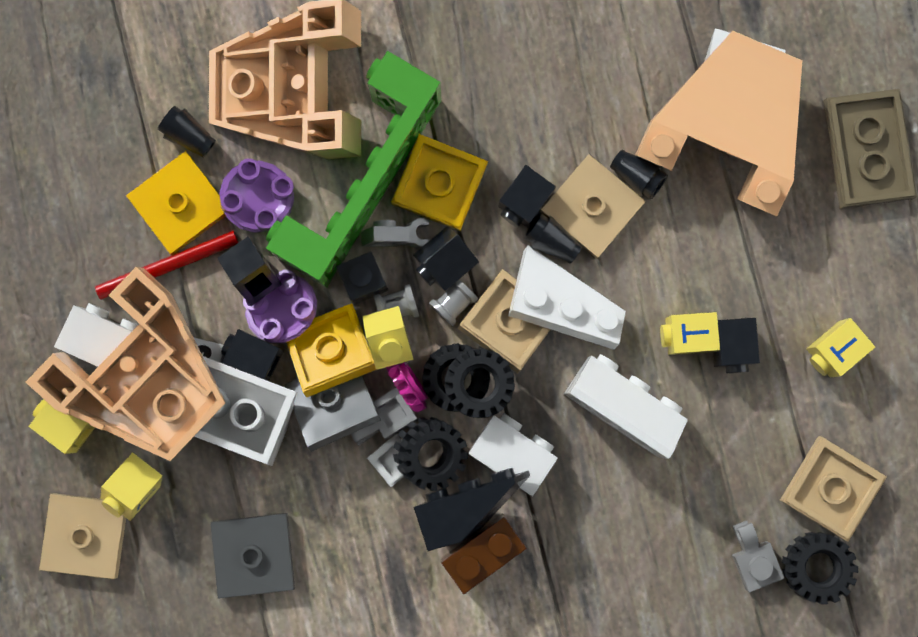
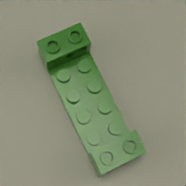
(413, 100)

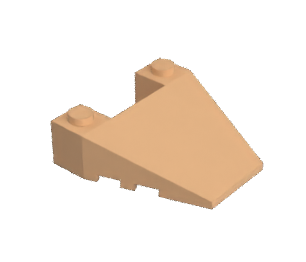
(277, 81)
(742, 105)
(150, 387)

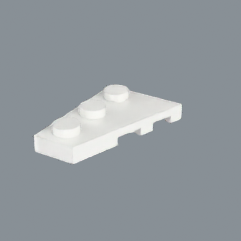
(563, 303)

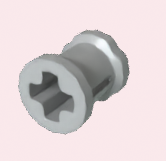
(403, 299)
(453, 302)

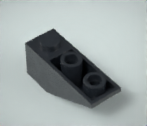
(459, 515)

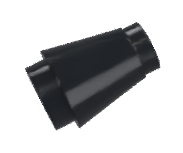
(186, 132)
(640, 174)
(551, 238)

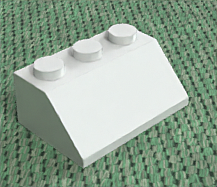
(627, 406)
(253, 414)

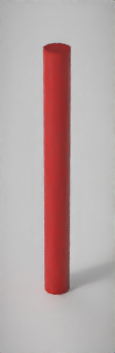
(175, 261)

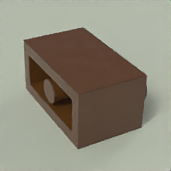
(483, 554)

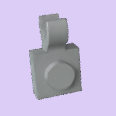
(386, 234)
(393, 414)
(756, 561)

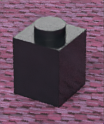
(525, 197)
(444, 259)
(249, 271)
(362, 278)
(737, 345)
(251, 355)

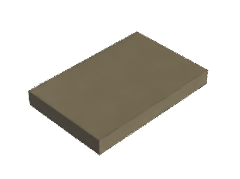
(869, 148)

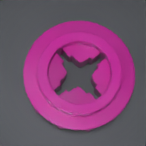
(408, 386)

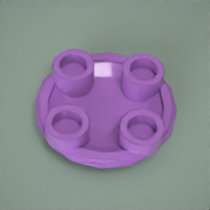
(256, 195)
(283, 312)

